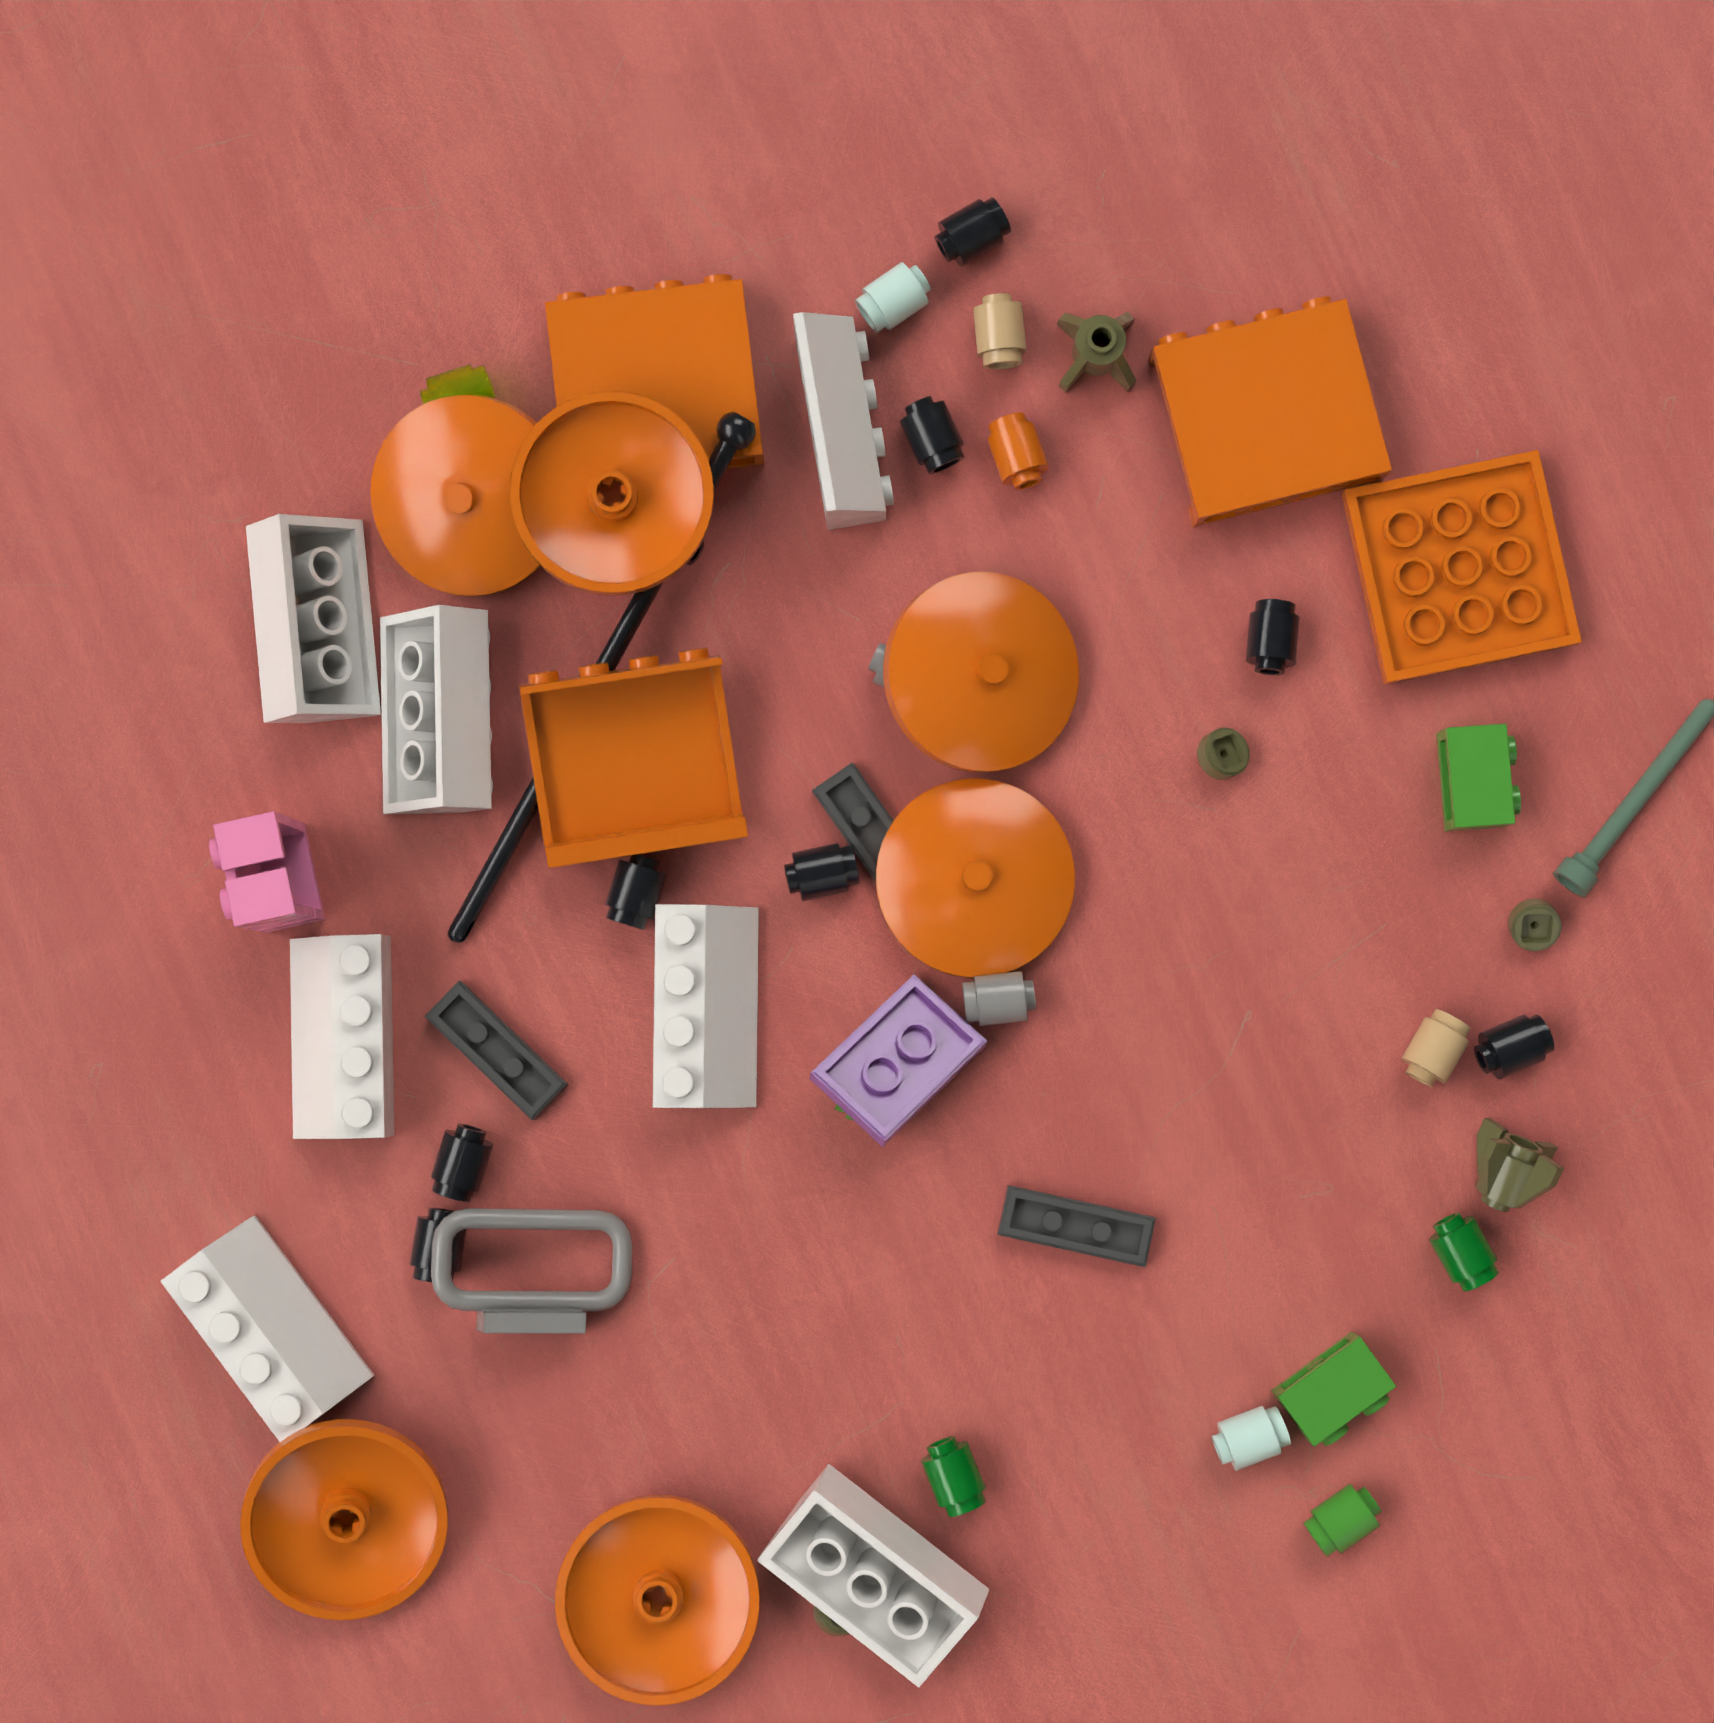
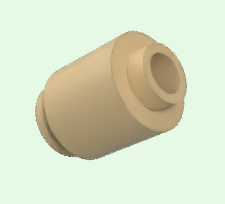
(1000, 331)
(1436, 1048)

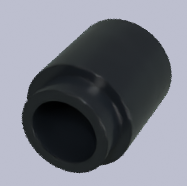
(972, 231)
(932, 434)
(1272, 636)
(822, 871)
(635, 891)
(1513, 1046)
(461, 1162)
(422, 1244)

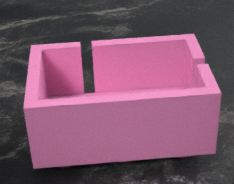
(266, 872)

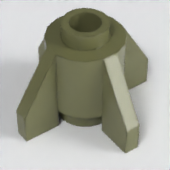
(1095, 359)
(1513, 1167)

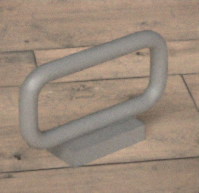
(531, 1309)

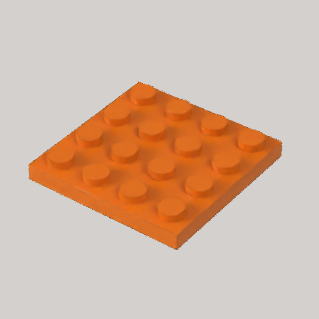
(1461, 567)

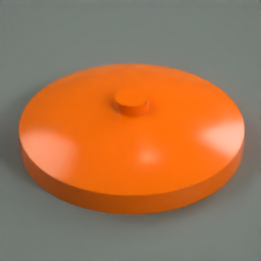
(611, 493)
(447, 495)
(981, 672)
(975, 878)
(344, 1519)
(657, 1600)

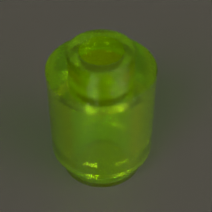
(458, 381)

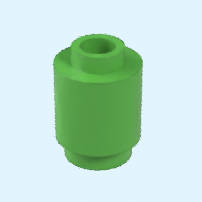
(1343, 1519)

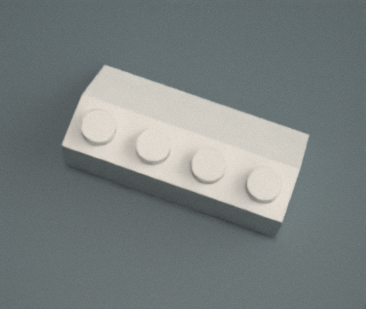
(840, 419)
(312, 619)
(436, 711)
(705, 1006)
(342, 1037)
(267, 1328)
(874, 1576)

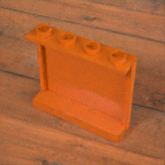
(665, 344)
(1271, 410)
(632, 758)

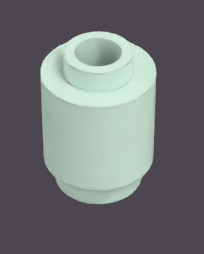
(893, 297)
(1251, 1437)

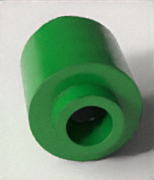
(1464, 1251)
(954, 1476)

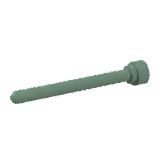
(1580, 871)

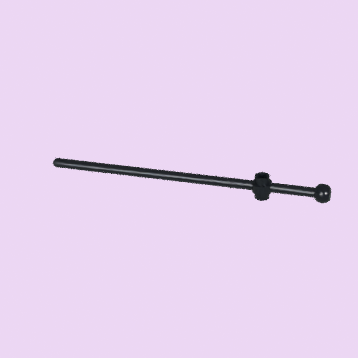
(734, 434)

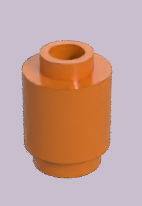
(1017, 451)

